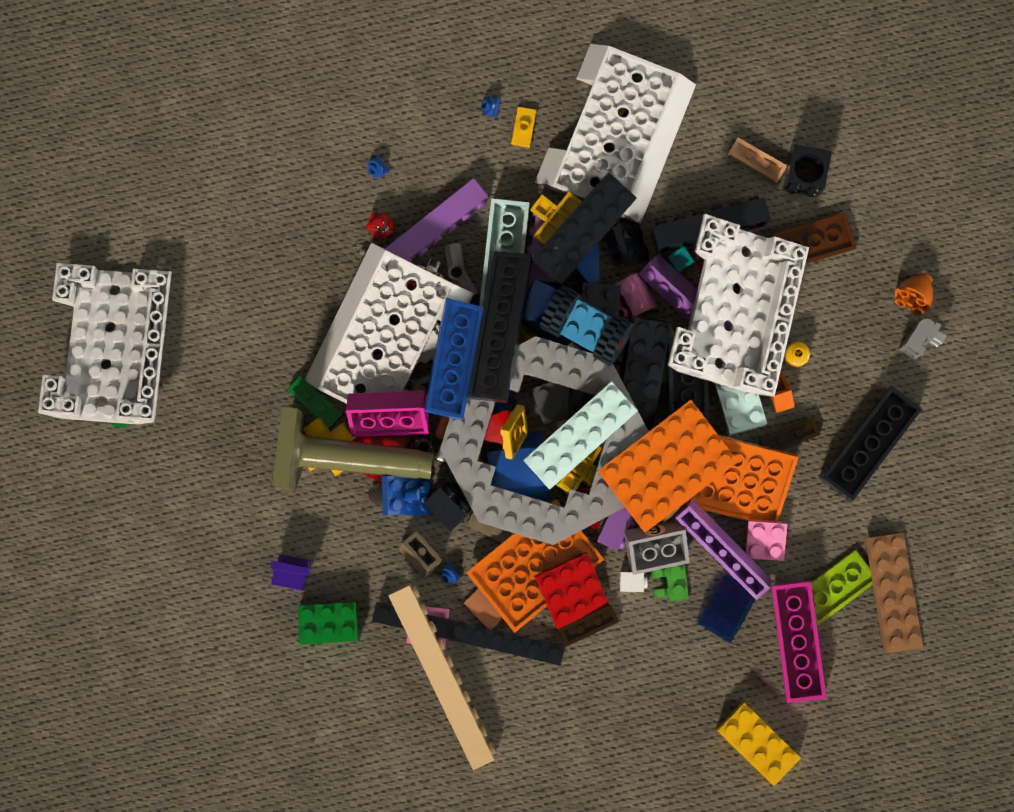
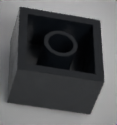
(449, 505)

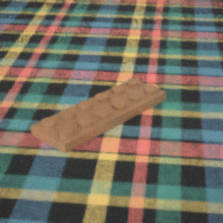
(894, 593)

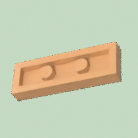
(757, 160)

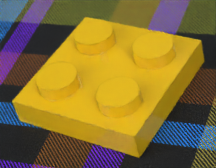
(514, 431)

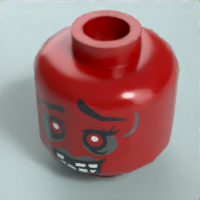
(380, 225)

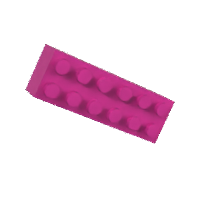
(798, 641)

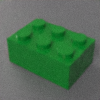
(328, 623)

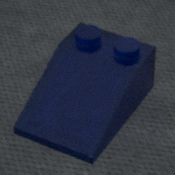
(726, 609)

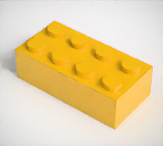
(758, 743)

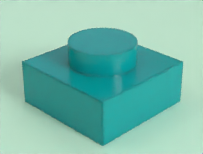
(680, 259)

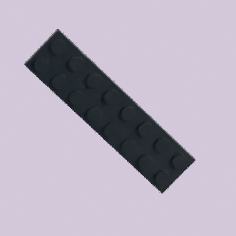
(500, 327)

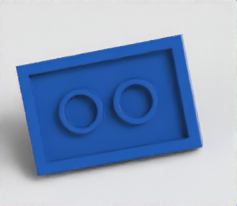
(405, 496)

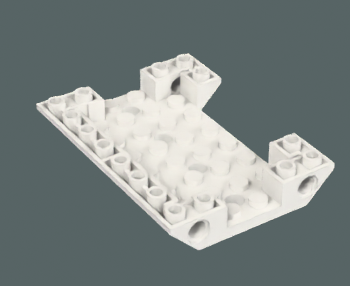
(639, 139)
(758, 314)
(365, 325)
(132, 347)

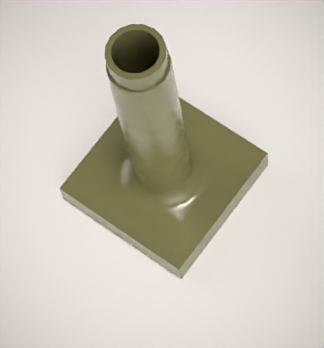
(299, 450)

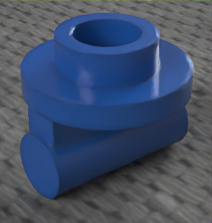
(490, 106)
(377, 167)
(450, 574)

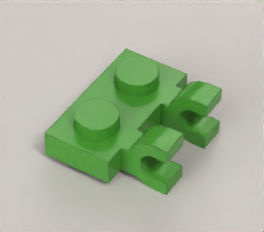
(676, 583)

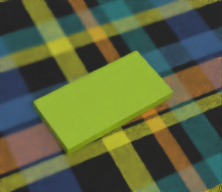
(840, 585)

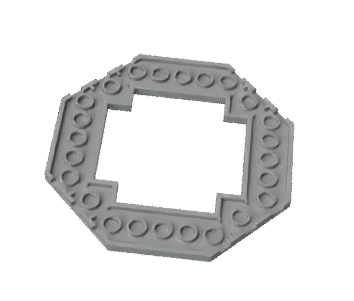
(517, 511)

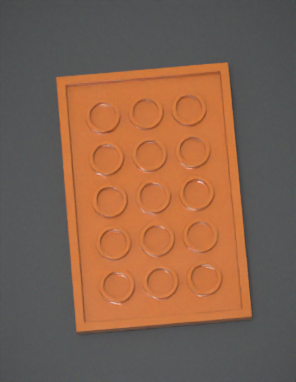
(667, 466)
(751, 487)
(510, 568)

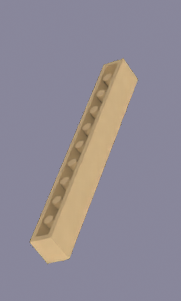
(441, 675)

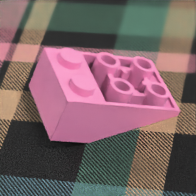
(635, 297)

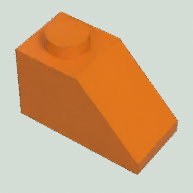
(783, 396)

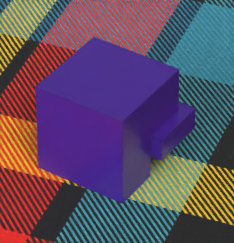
(290, 572)

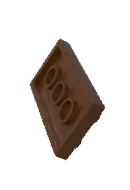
(823, 237)

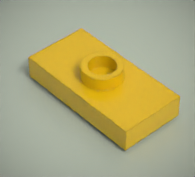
(523, 127)

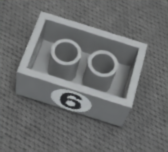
(658, 548)

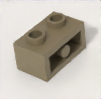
(420, 554)

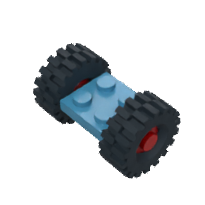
(586, 325)

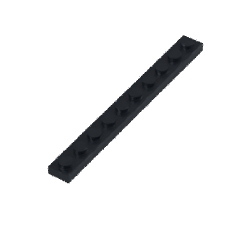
(479, 636)

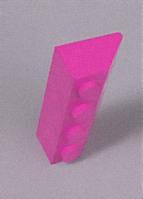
(387, 413)

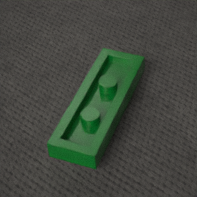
(314, 402)

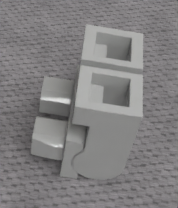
(922, 333)

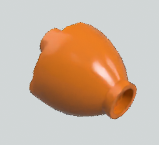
(915, 292)

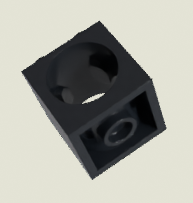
(816, 156)

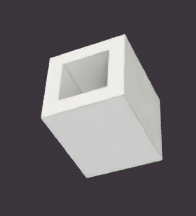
(632, 582)

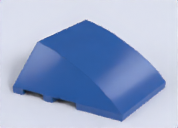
(515, 473)

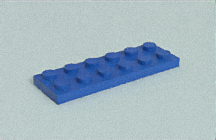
(453, 359)

